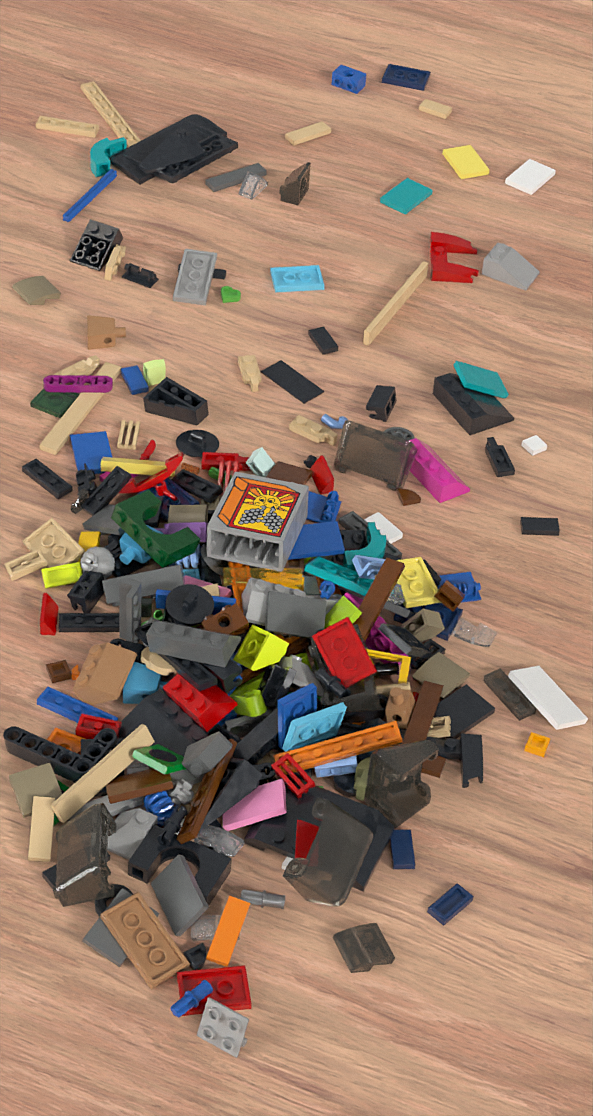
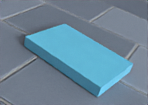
(297, 278)
(314, 727)

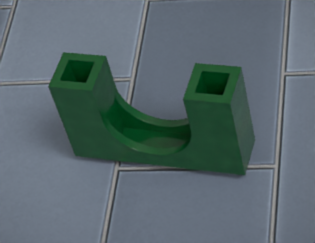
(161, 547)

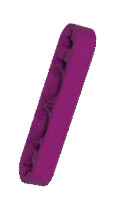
(57, 383)

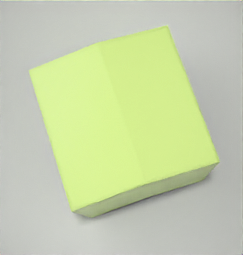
(154, 371)

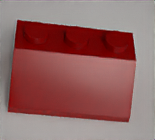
(203, 706)

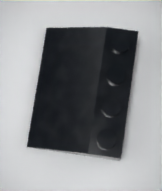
(470, 408)
(165, 722)

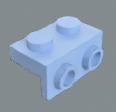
(367, 566)

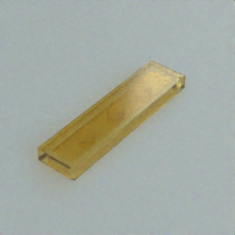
(240, 576)

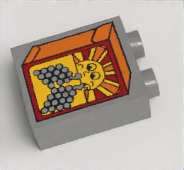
(257, 521)

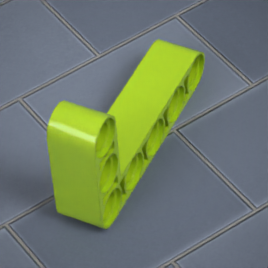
(250, 699)

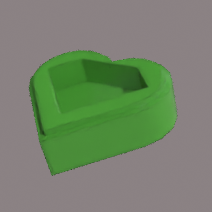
(229, 294)

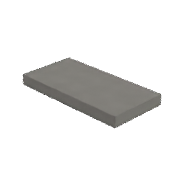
(195, 277)

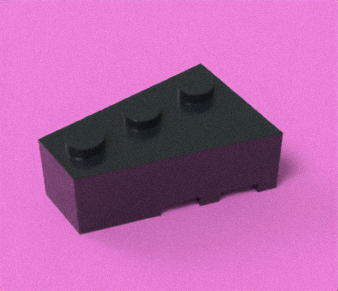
(176, 402)

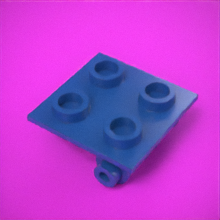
(323, 508)
(465, 584)

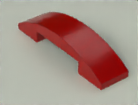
(171, 464)

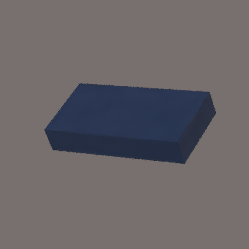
(402, 849)
(450, 904)

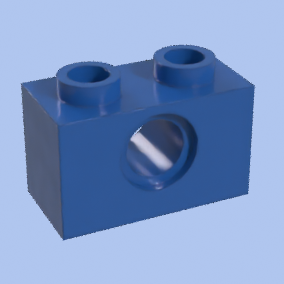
(348, 79)

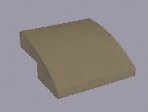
(36, 290)
(188, 514)
(441, 671)
(34, 782)

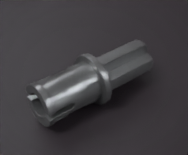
(263, 898)

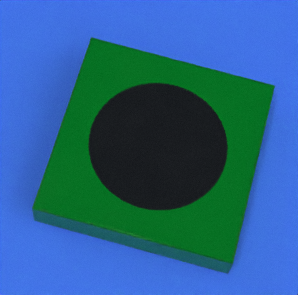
(159, 758)

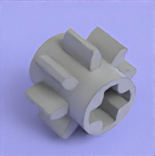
(181, 792)

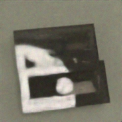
(363, 947)

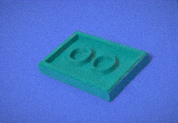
(406, 196)
(480, 379)

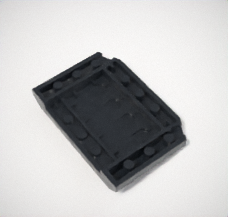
(280, 831)

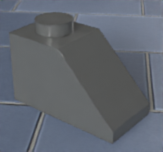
(206, 754)

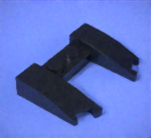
(466, 749)

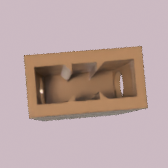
(103, 332)
(400, 706)

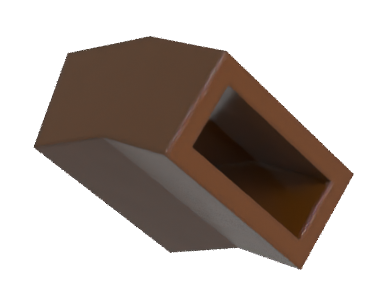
(449, 595)

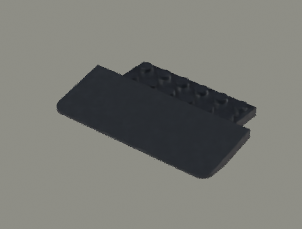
(208, 134)

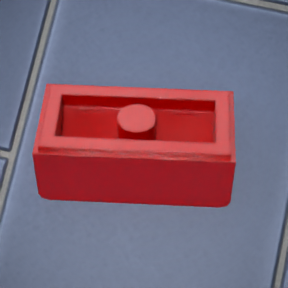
(322, 476)
(48, 616)
(90, 726)
(304, 838)

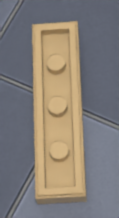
(67, 126)

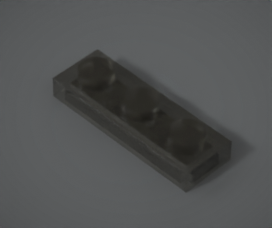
(509, 694)

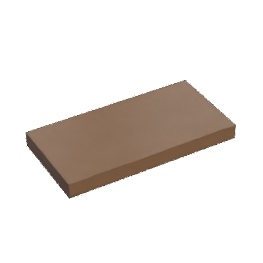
(144, 940)

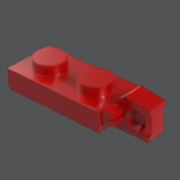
(213, 459)

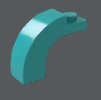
(102, 152)
(375, 547)

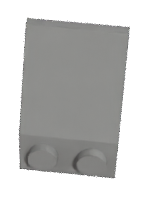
(509, 267)

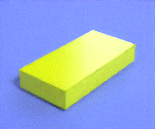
(61, 575)

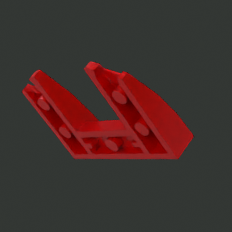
(440, 267)

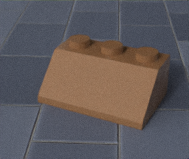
(104, 673)

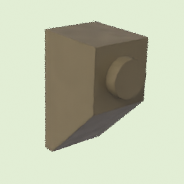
(424, 625)

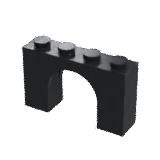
(211, 865)

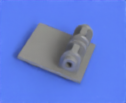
(223, 1027)

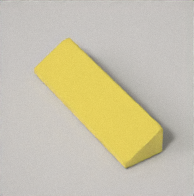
(133, 466)

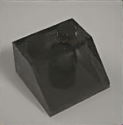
(296, 185)

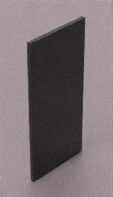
(292, 381)

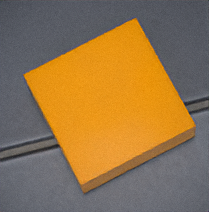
(537, 744)

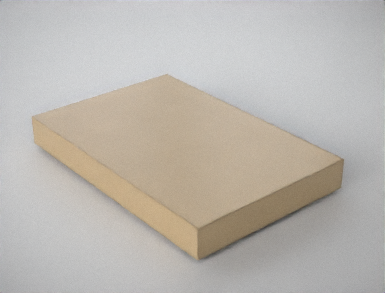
(55, 544)

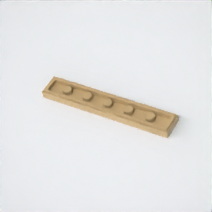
(101, 774)

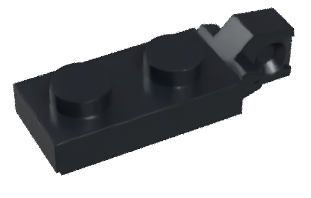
(499, 458)

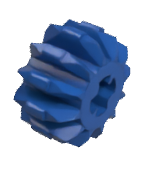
(159, 805)

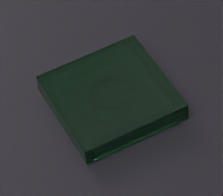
(54, 402)

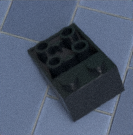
(96, 245)

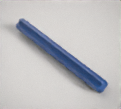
(89, 195)

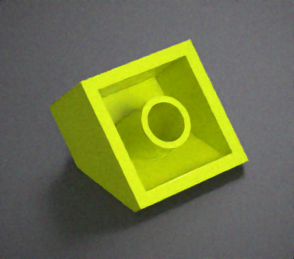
(260, 649)

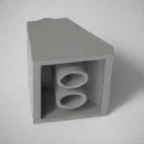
(256, 596)

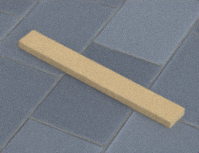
(109, 113)
(395, 303)
(76, 413)

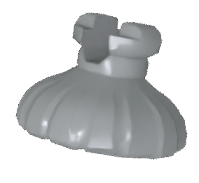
(101, 559)

